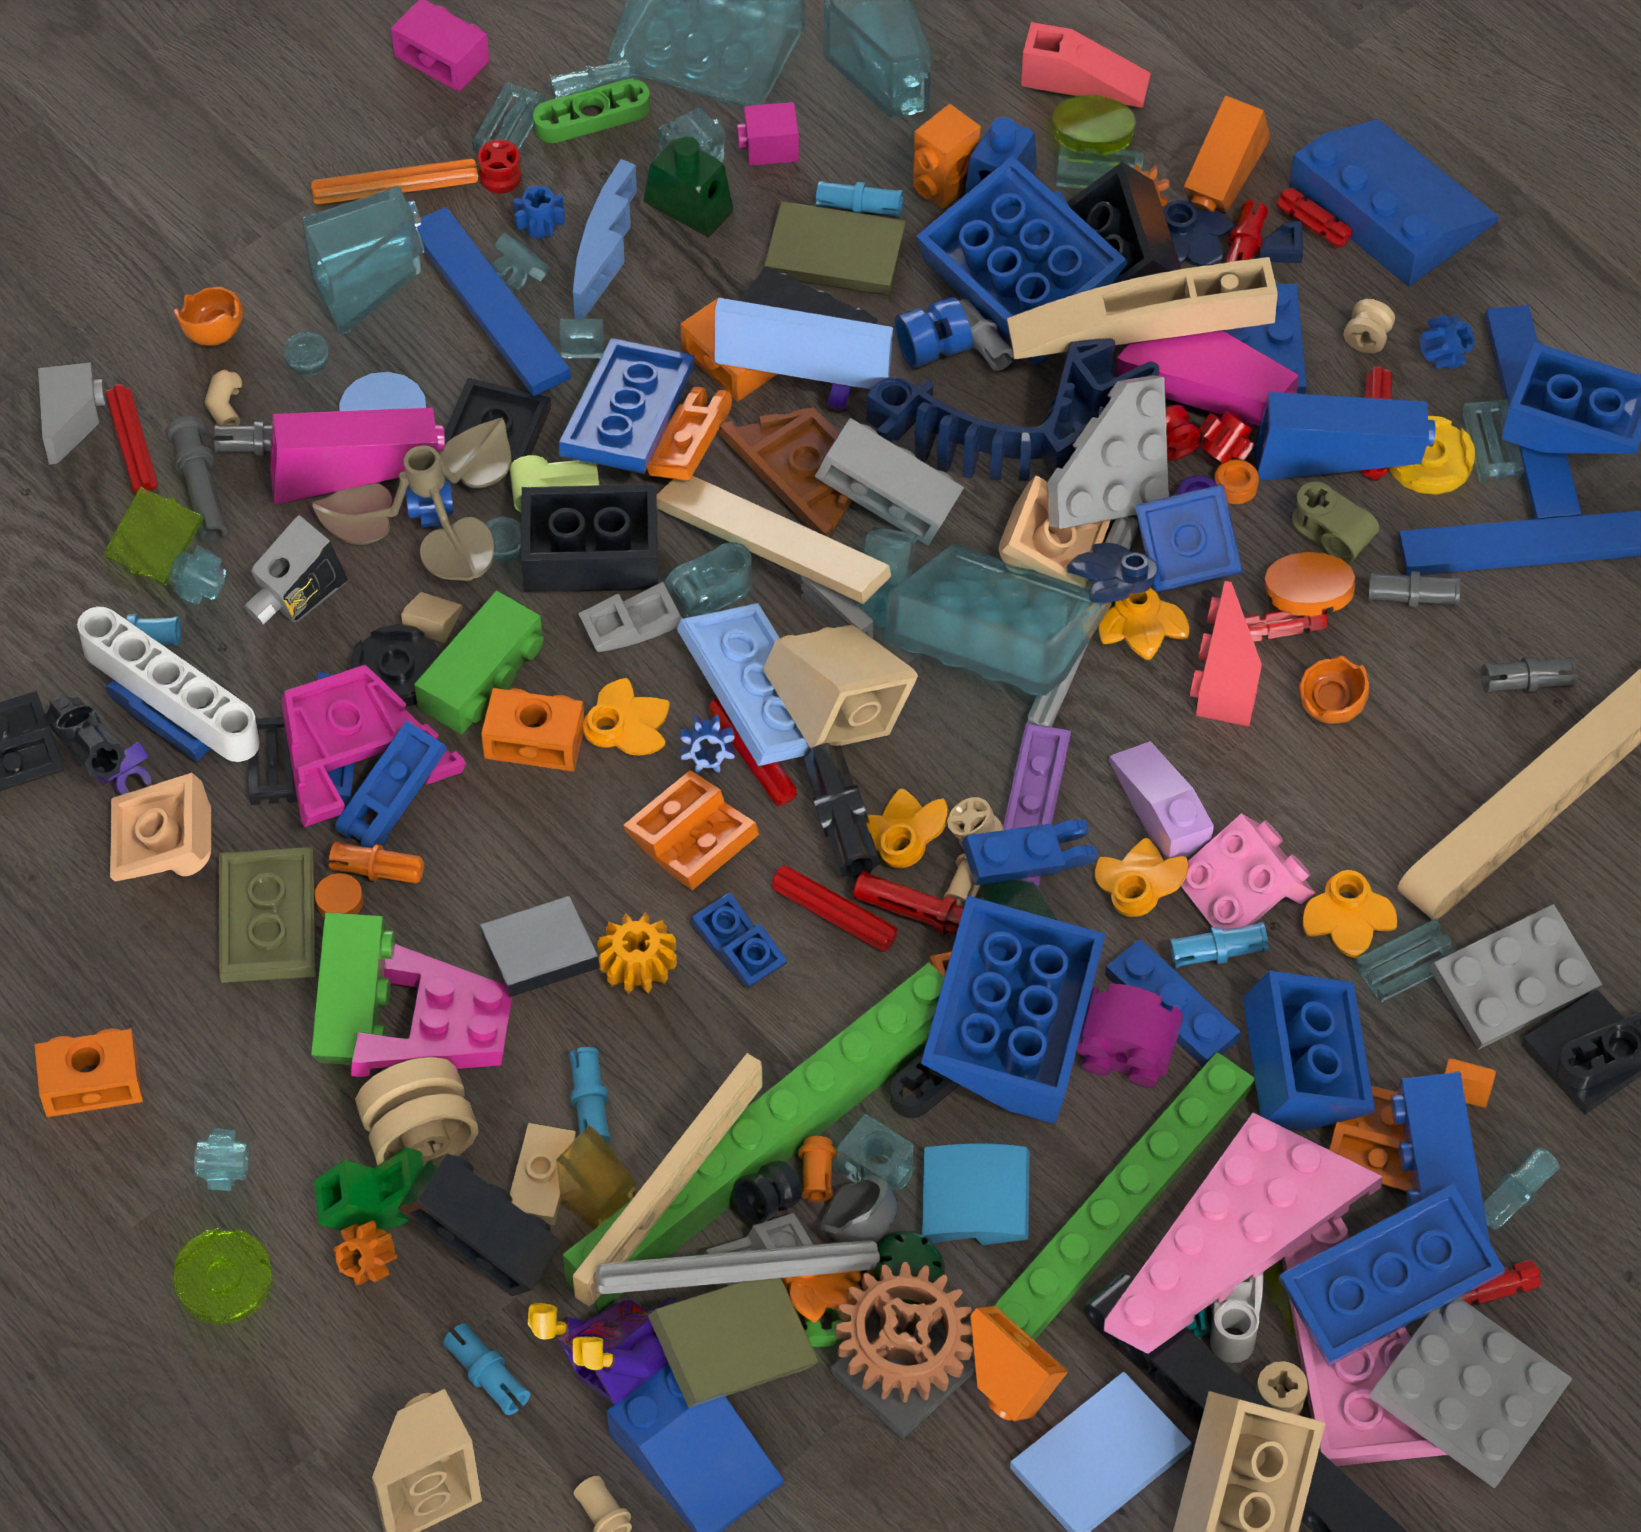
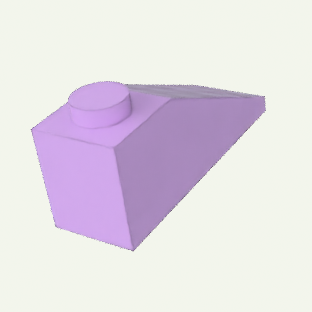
(1163, 801)

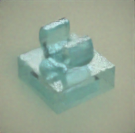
(520, 259)

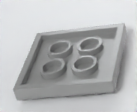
(1470, 1389)

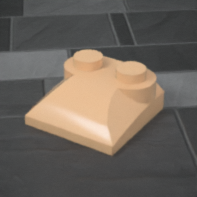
(1037, 546)
(161, 829)

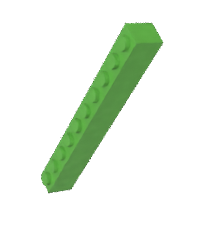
(787, 1114)

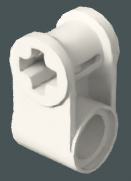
(1237, 1311)

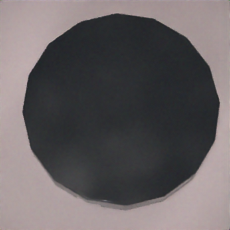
(397, 657)

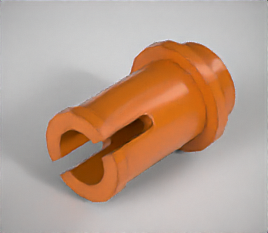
(817, 1168)

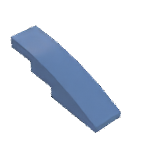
(602, 241)

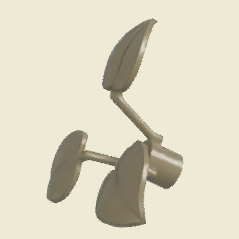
(453, 553)

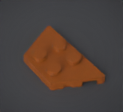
(786, 457)

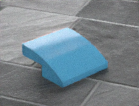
(976, 1193)

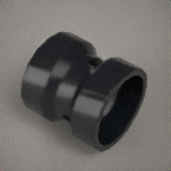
(769, 1191)

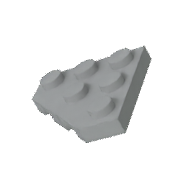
(1116, 458)

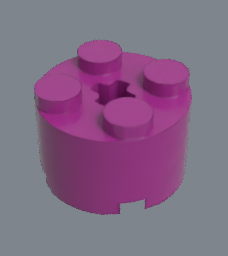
(1128, 1034)

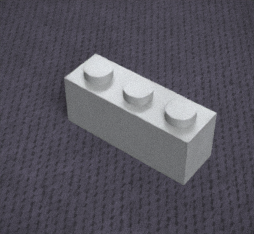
(889, 481)

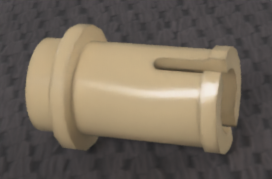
(962, 882)
(602, 1506)

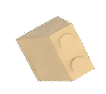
(839, 684)

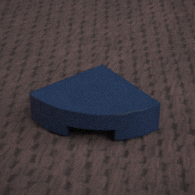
(1284, 244)

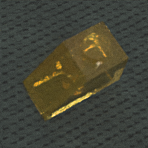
(593, 1179)

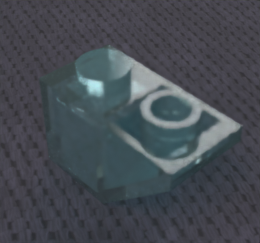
(898, 552)

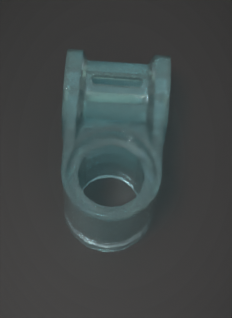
(710, 581)

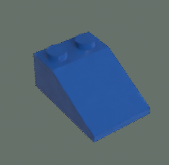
(1574, 405)
(693, 1456)

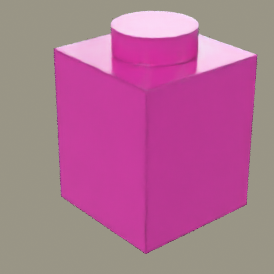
(769, 134)

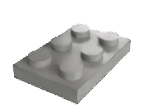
(1515, 976)

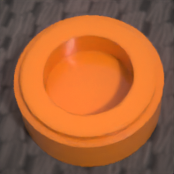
(1238, 479)
(338, 895)

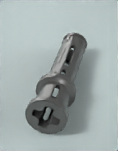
(195, 464)

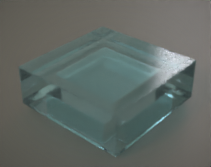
(582, 338)

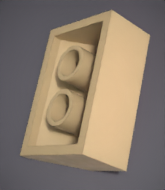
(425, 1466)
(1248, 1469)

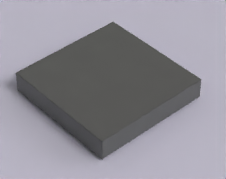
(899, 1416)

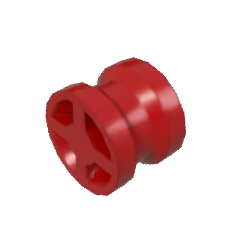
(499, 166)
(1181, 436)

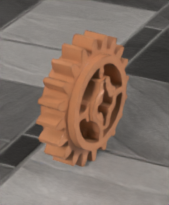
(923, 1364)

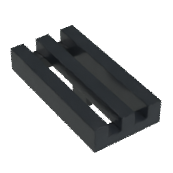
(273, 790)

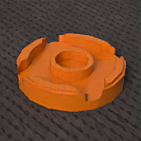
(1309, 583)

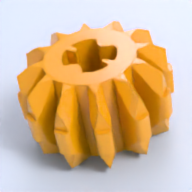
(637, 953)

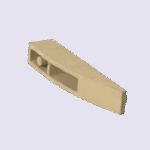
(1152, 308)

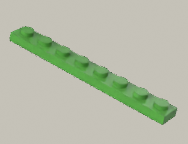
(1125, 1195)

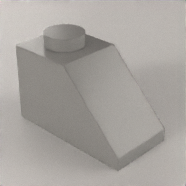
(68, 406)

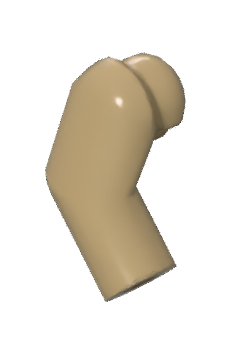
(221, 388)

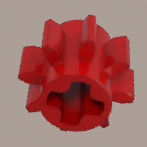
(1227, 436)

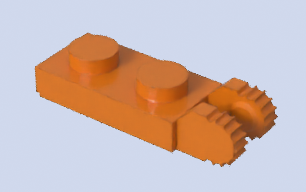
(689, 434)

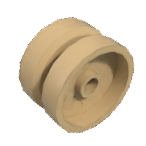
(417, 1108)

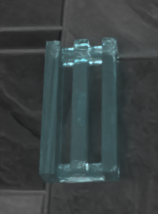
(497, 111)
(1082, 175)
(1498, 468)
(1366, 962)

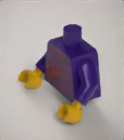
(609, 1351)

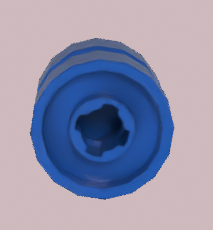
(933, 332)

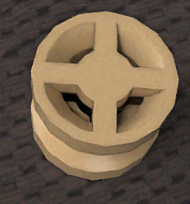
(1369, 326)
(972, 817)
(1283, 1375)

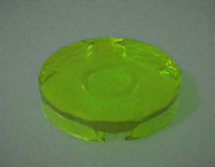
(1093, 124)
(222, 1276)

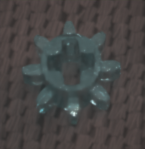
(197, 575)
(221, 1159)

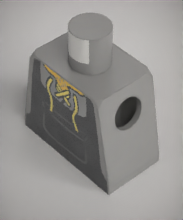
(295, 574)

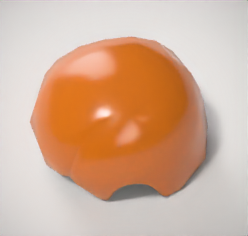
(210, 316)
(1334, 690)

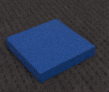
(1189, 538)

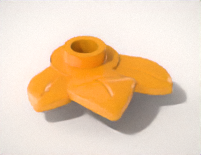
(1143, 624)
(631, 718)
(907, 825)
(1140, 874)
(1346, 919)

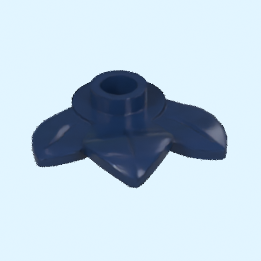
(1196, 232)
(1114, 572)

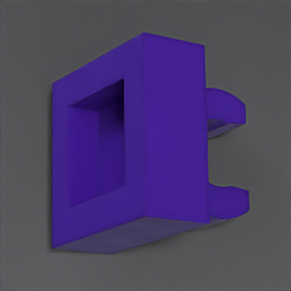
(134, 756)

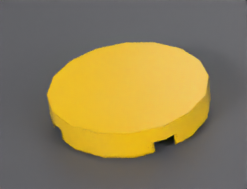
(1443, 465)

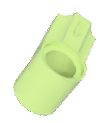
(537, 472)

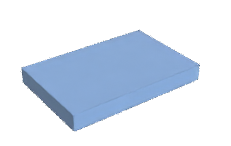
(1100, 1455)

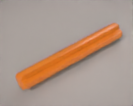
(407, 178)

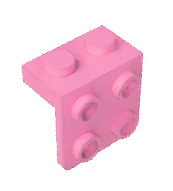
(1244, 875)

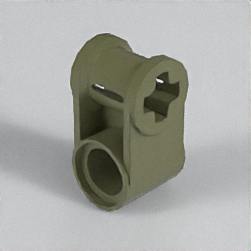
(1336, 526)

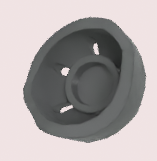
(861, 1211)

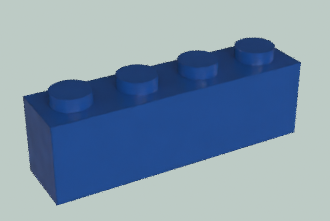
(1437, 1140)

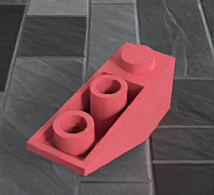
(1075, 65)
(1232, 665)

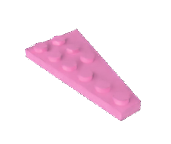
(1241, 1221)
(1355, 1425)

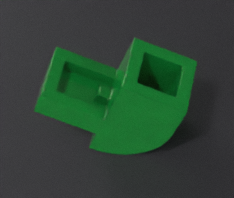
(361, 1193)

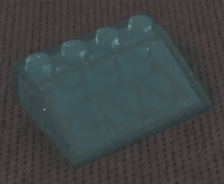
(710, 45)
(993, 619)

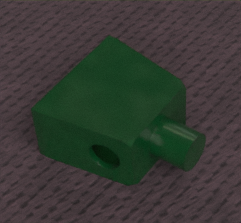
(689, 186)

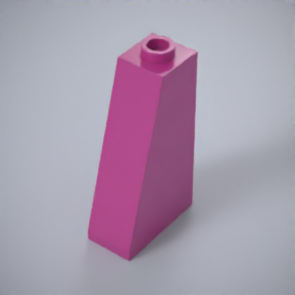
(1212, 372)
(345, 448)

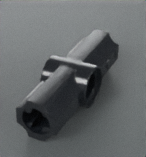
(85, 736)
(841, 810)

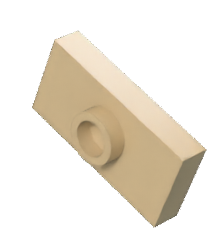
(536, 1176)

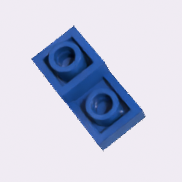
(737, 942)

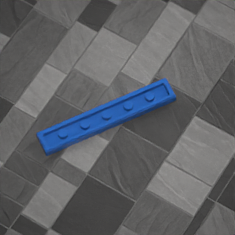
(491, 303)
(1545, 474)
(1521, 543)

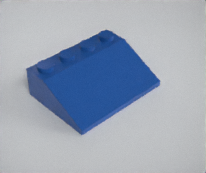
(1390, 197)
(1016, 247)
(1013, 1007)

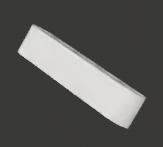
(176, 701)

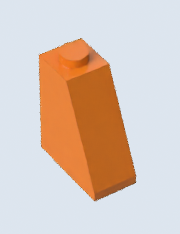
(1227, 156)

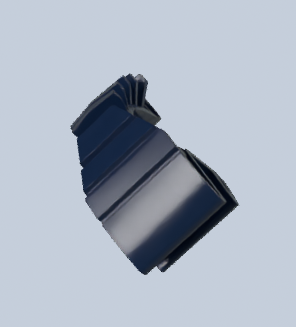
(1082, 394)

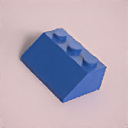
(1307, 1051)

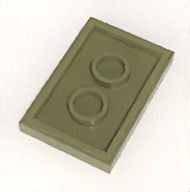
(836, 247)
(267, 914)
(732, 1339)

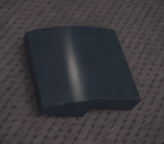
(25, 742)

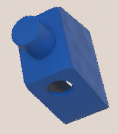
(997, 145)

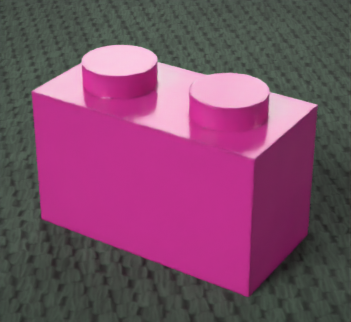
(440, 44)

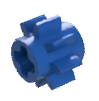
(539, 211)
(1447, 341)
(425, 507)
(707, 757)

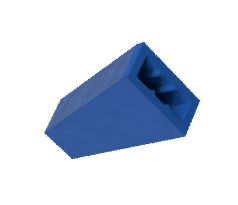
(1338, 434)

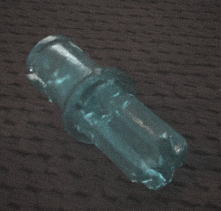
(590, 78)
(1519, 1187)

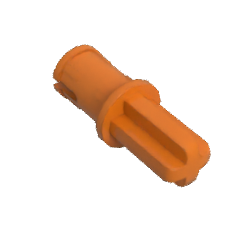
(376, 862)

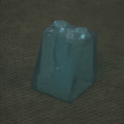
(880, 52)
(363, 253)

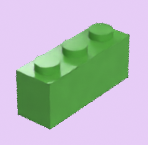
(477, 660)
(350, 984)

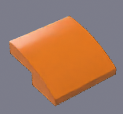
(691, 830)
(1374, 1142)

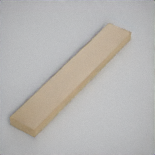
(774, 537)
(671, 1175)

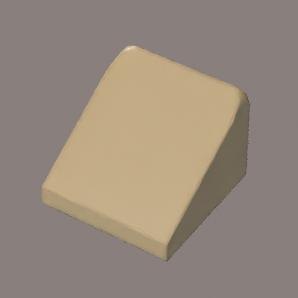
(432, 616)

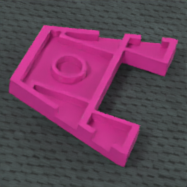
(341, 724)
(453, 1019)

